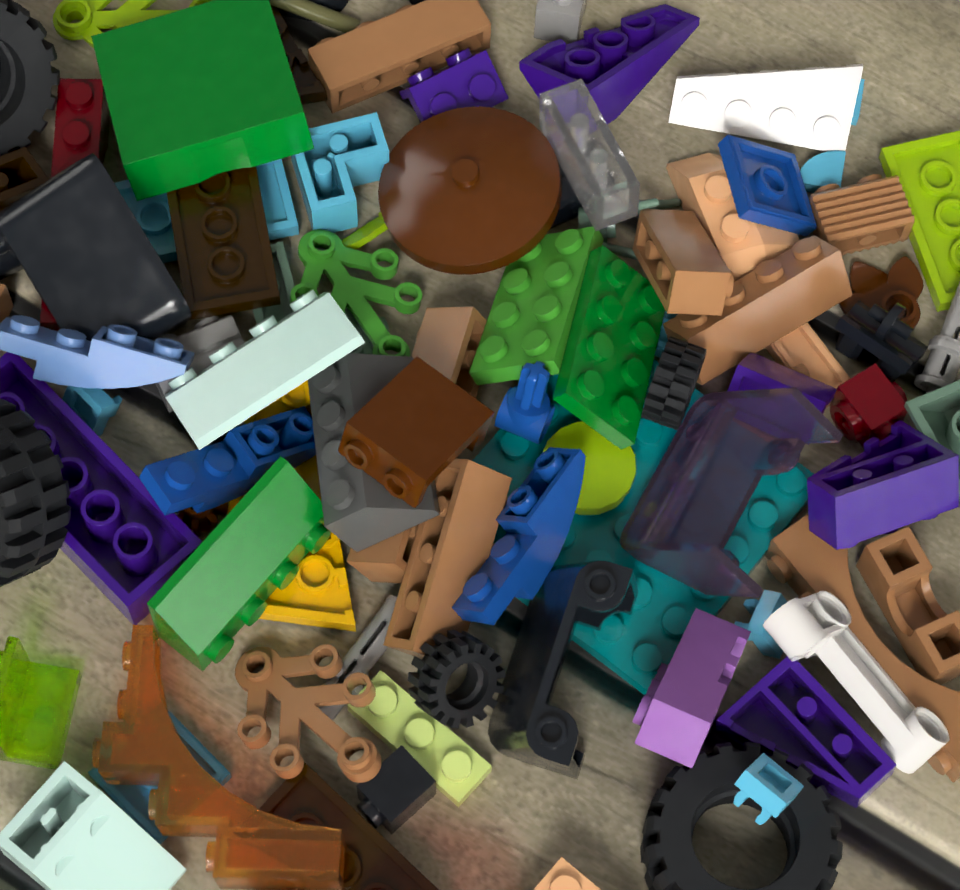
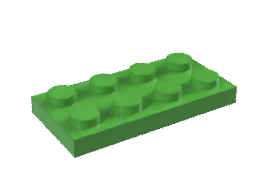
(534, 307)

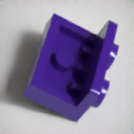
(465, 83)

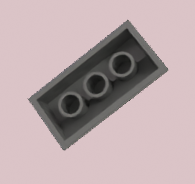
(352, 501)

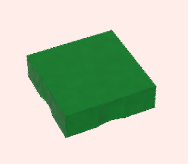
(200, 94)

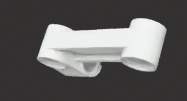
(820, 628)

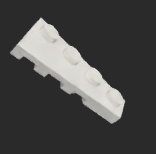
(786, 106)

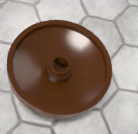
(470, 190)

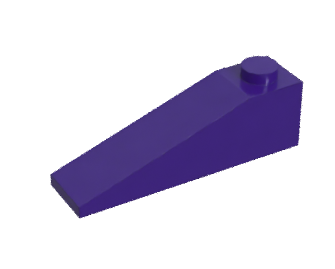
(612, 61)

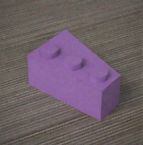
(689, 690)

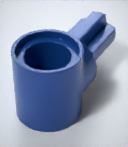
(527, 406)

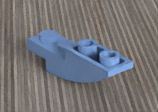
(109, 361)

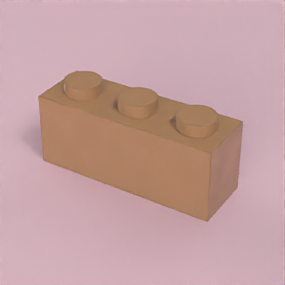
(682, 262)

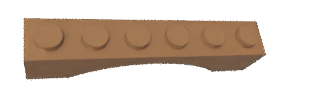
(815, 566)

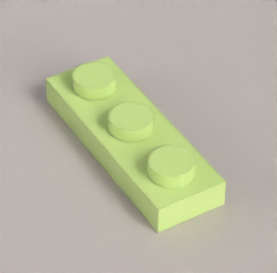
(434, 746)

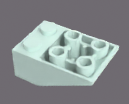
(83, 841)

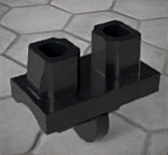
(881, 335)

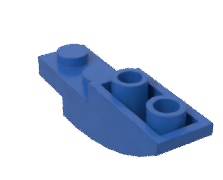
(231, 466)
(535, 529)

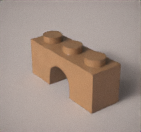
(900, 583)

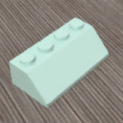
(263, 368)

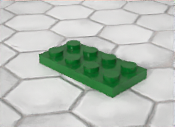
(610, 348)

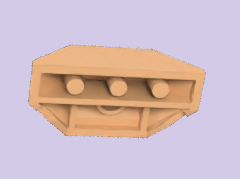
(705, 190)

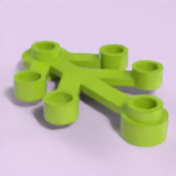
(94, 19)

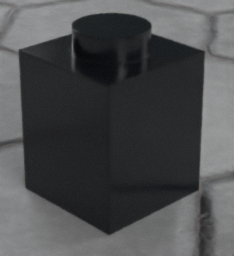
(395, 791)

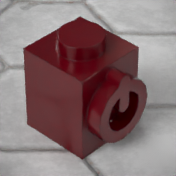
(867, 406)

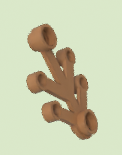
(302, 705)

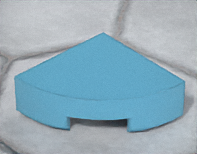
(823, 170)

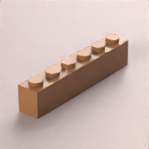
(449, 345)

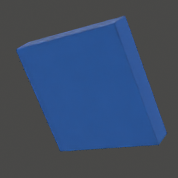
(767, 185)

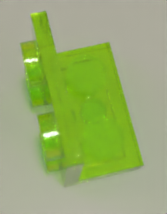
(34, 707)

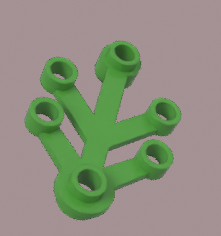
(353, 291)

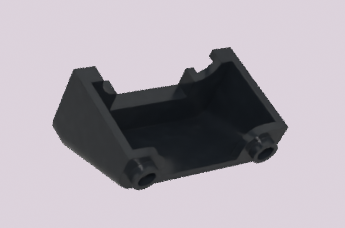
(91, 255)
(523, 719)

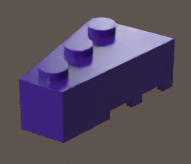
(882, 488)
(803, 720)

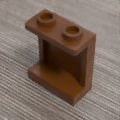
(414, 430)

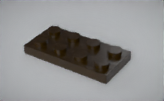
(223, 245)

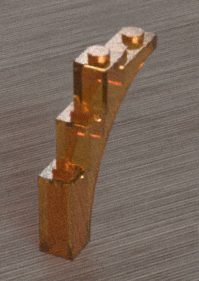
(250, 844)

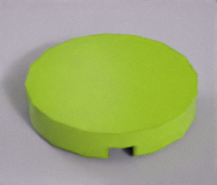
(607, 468)

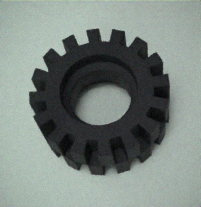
(673, 383)
(473, 693)

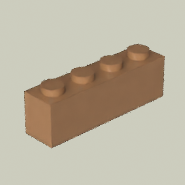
(391, 49)
(766, 305)
(447, 554)

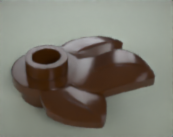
(874, 286)

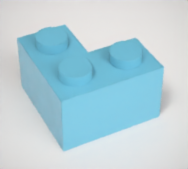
(342, 158)

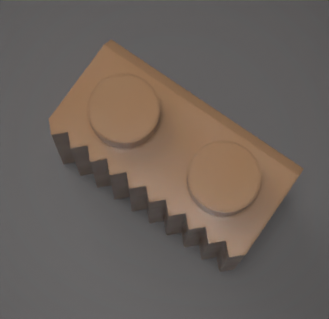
(862, 214)

